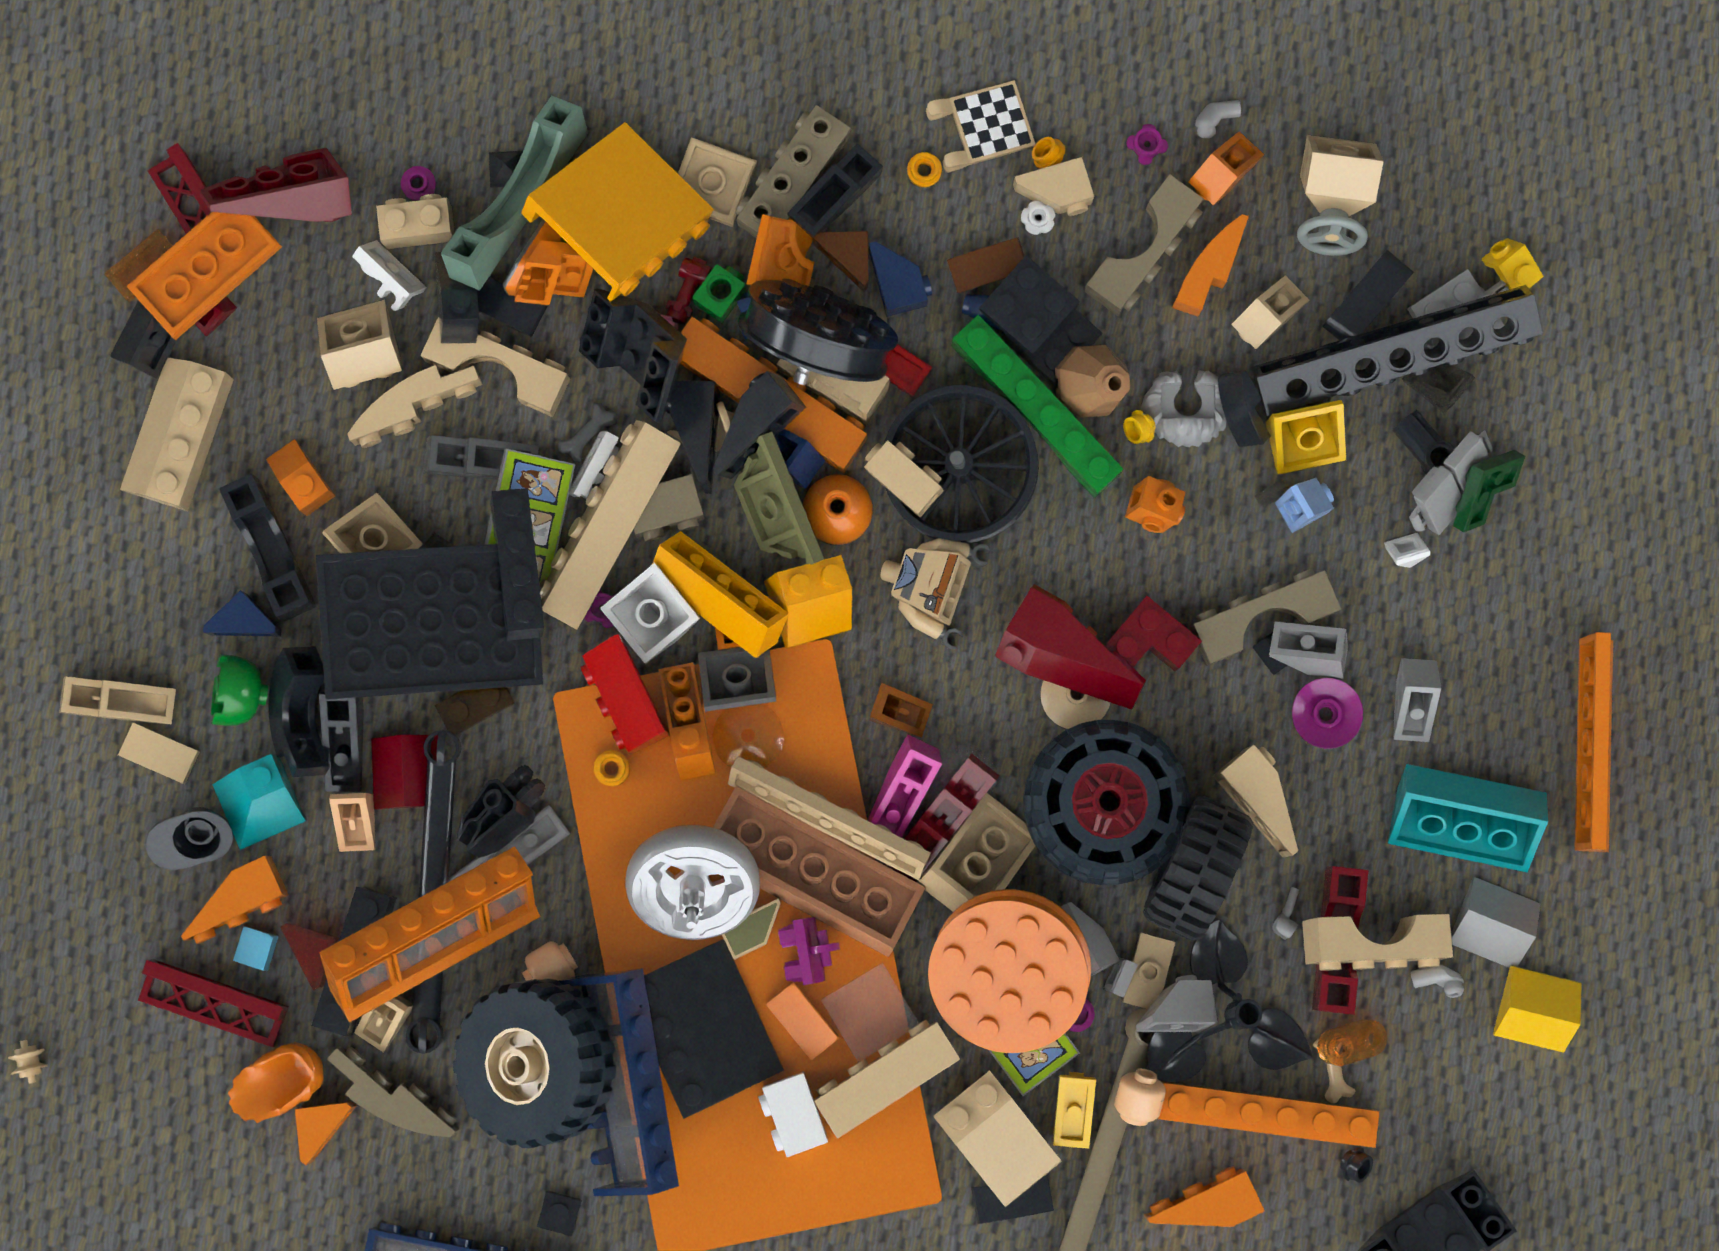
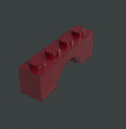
(1342, 897)

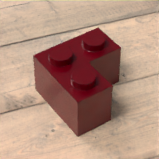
(1153, 630)

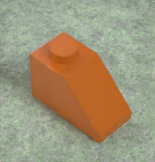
(1225, 168)
(300, 478)

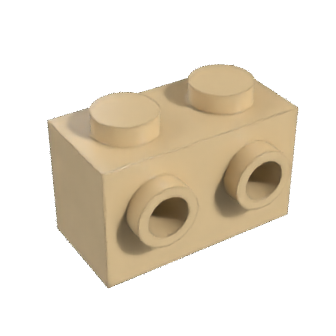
(415, 222)

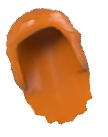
(276, 1082)

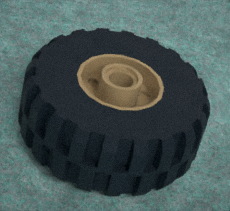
(534, 1063)

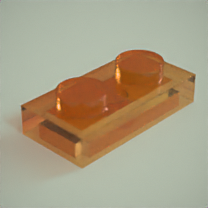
(136, 262)

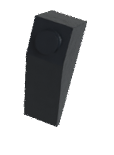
(456, 307)
(762, 409)
(696, 421)
(342, 742)

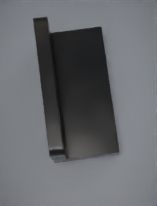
(143, 343)

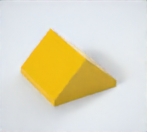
(1307, 437)
(1539, 1009)

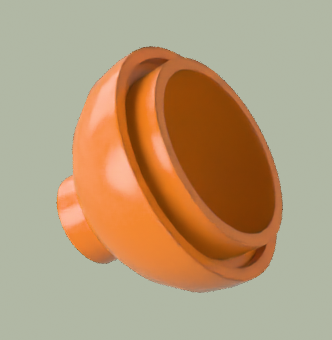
(843, 526)

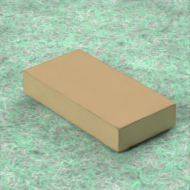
(158, 753)

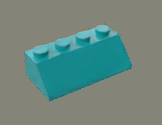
(1468, 818)

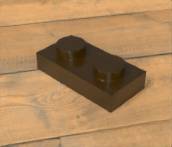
(472, 707)

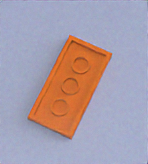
(203, 269)

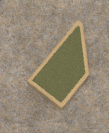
(753, 931)

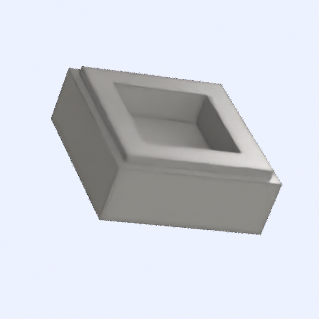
(1120, 977)

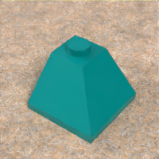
(258, 801)

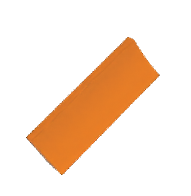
(1594, 743)

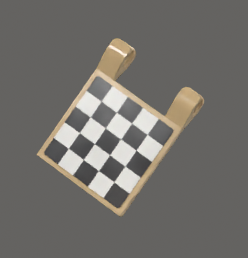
(988, 124)

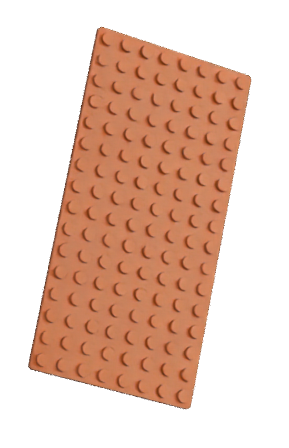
(725, 1158)

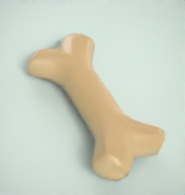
(1337, 1085)

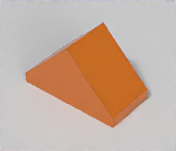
(318, 1125)

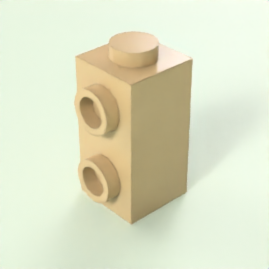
(902, 477)

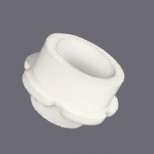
(1034, 226)

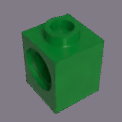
(720, 308)

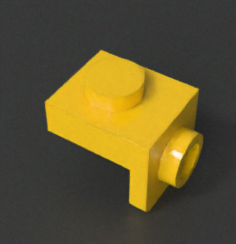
(1513, 263)

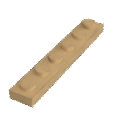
(829, 818)

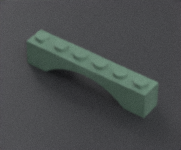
(484, 240)

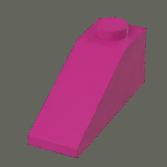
(905, 785)

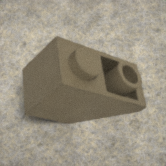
(670, 506)

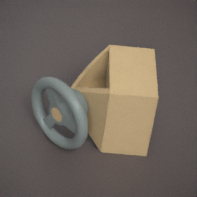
(1339, 181)

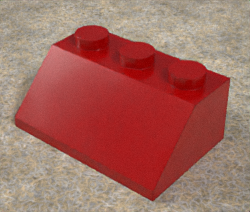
(623, 695)

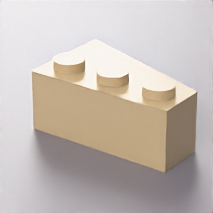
(851, 397)

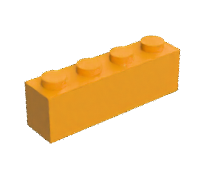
(721, 595)

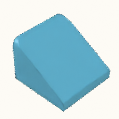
(255, 948)

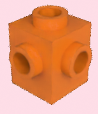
(1156, 504)

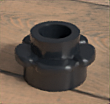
(1356, 1165)

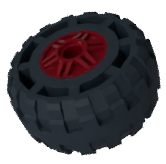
(1066, 812)

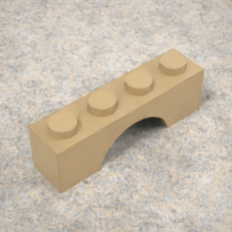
(538, 383)
(1338, 941)

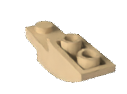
(398, 406)

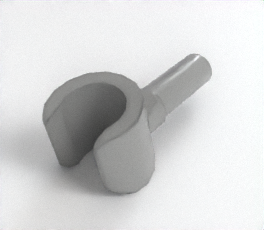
(1283, 924)

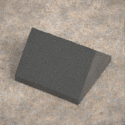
(735, 678)

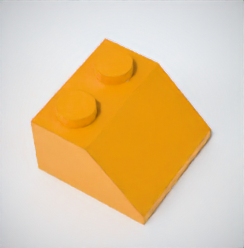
(815, 598)

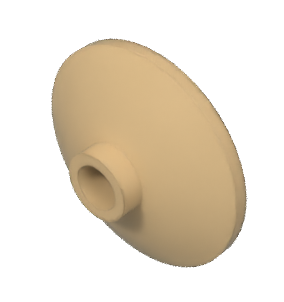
(1069, 712)

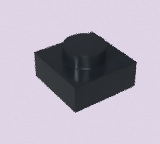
(559, 1213)

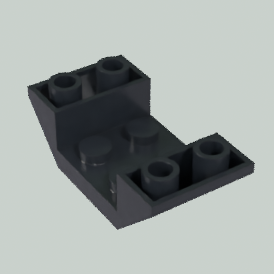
(637, 340)
(1449, 1218)

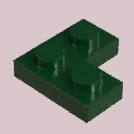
(1483, 482)

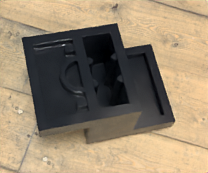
(1038, 318)

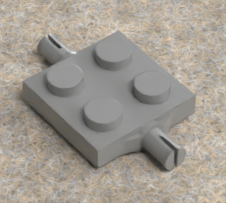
(1454, 292)

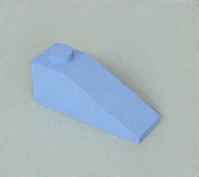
(1305, 503)

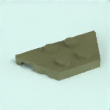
(774, 505)

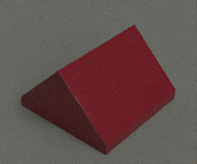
(400, 771)

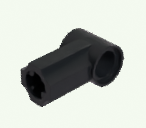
(1421, 439)

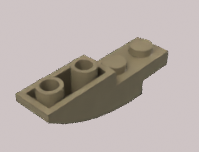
(403, 1107)

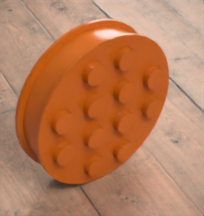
(1010, 971)

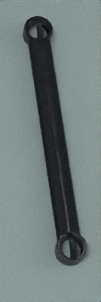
(434, 873)

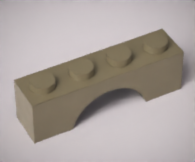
(1118, 279)
(1305, 600)

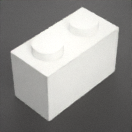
(794, 1115)

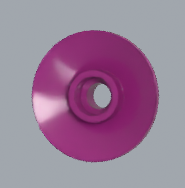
(1345, 710)

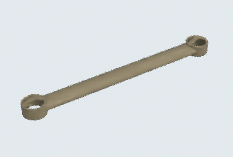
(1105, 1145)

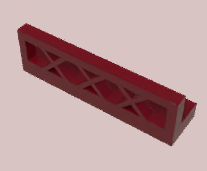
(189, 176)
(216, 990)

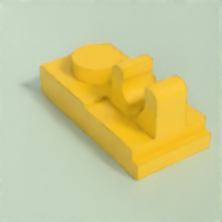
(1074, 1110)

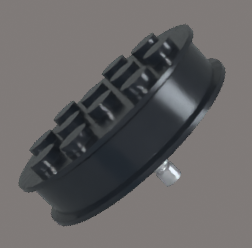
(817, 331)

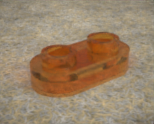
(1354, 1040)

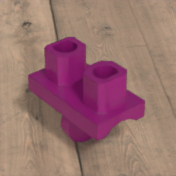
(812, 951)

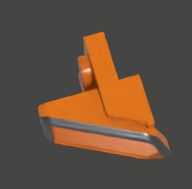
(547, 269)

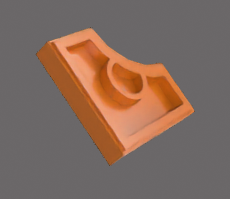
(777, 253)

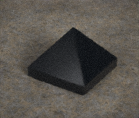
(502, 166)

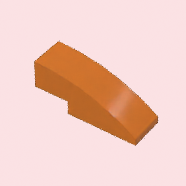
(1210, 268)

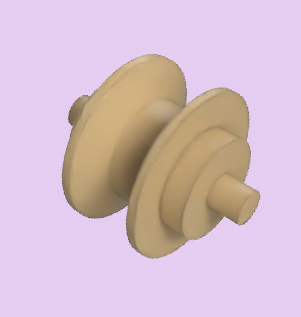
(27, 1061)

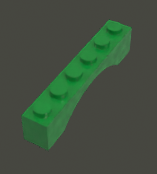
(1038, 405)

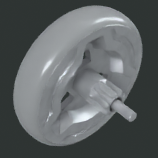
(688, 902)

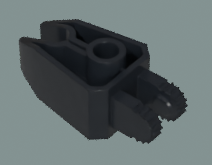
(500, 812)

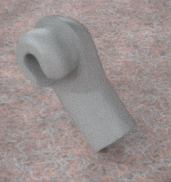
(1213, 114)
(1440, 975)

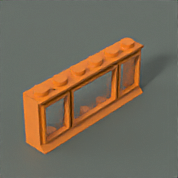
(430, 934)

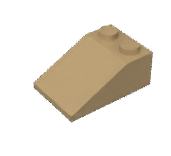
(1259, 793)
(979, 855)
(997, 1138)

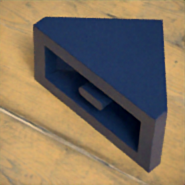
(241, 618)

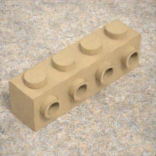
(885, 1079)

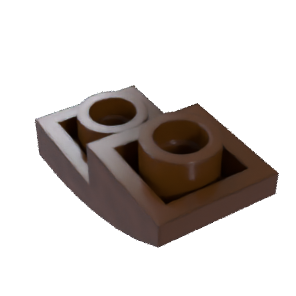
(985, 264)

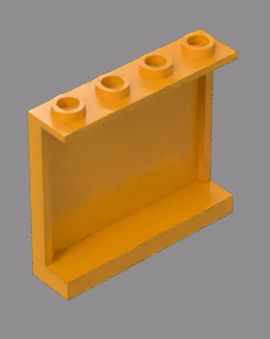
(621, 209)

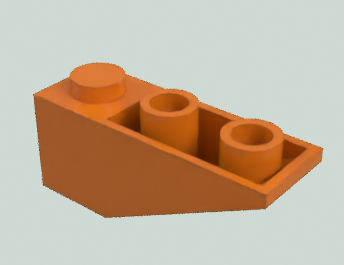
(686, 721)
(242, 892)
(1220, 1203)

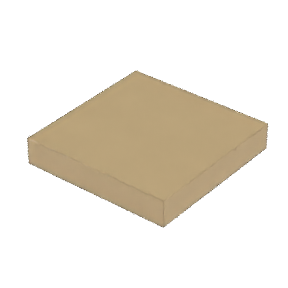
(717, 177)

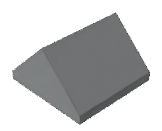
(1496, 923)

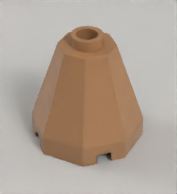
(1091, 381)

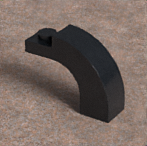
(292, 710)

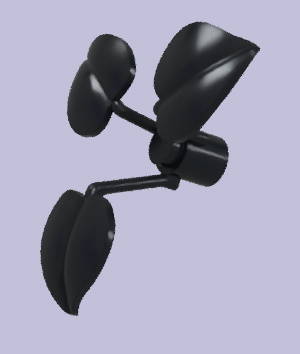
(1276, 1036)

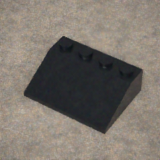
(707, 1029)

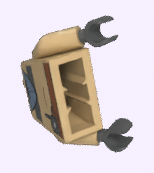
(931, 583)

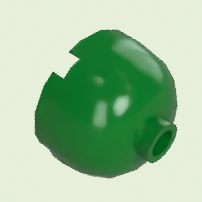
(236, 691)

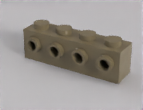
(797, 169)

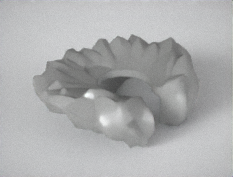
(1179, 428)

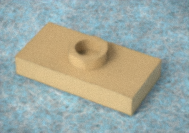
(1149, 978)

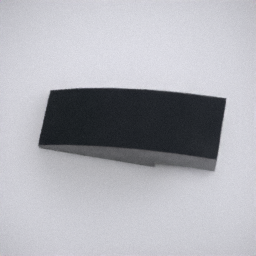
(836, 191)

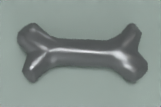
(576, 444)

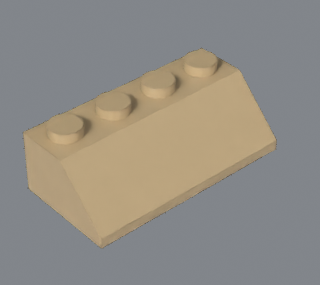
(177, 433)

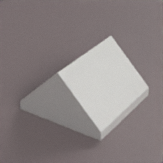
(650, 613)

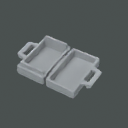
(1444, 486)

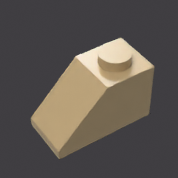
(1059, 186)
(1270, 312)

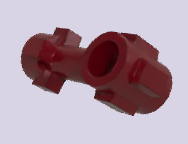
(694, 273)

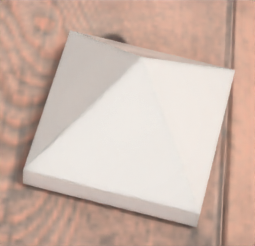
(1407, 550)

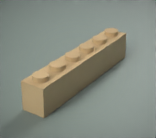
(606, 523)

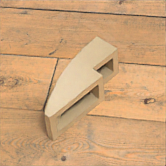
(117, 700)

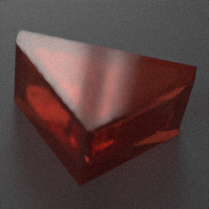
(306, 947)

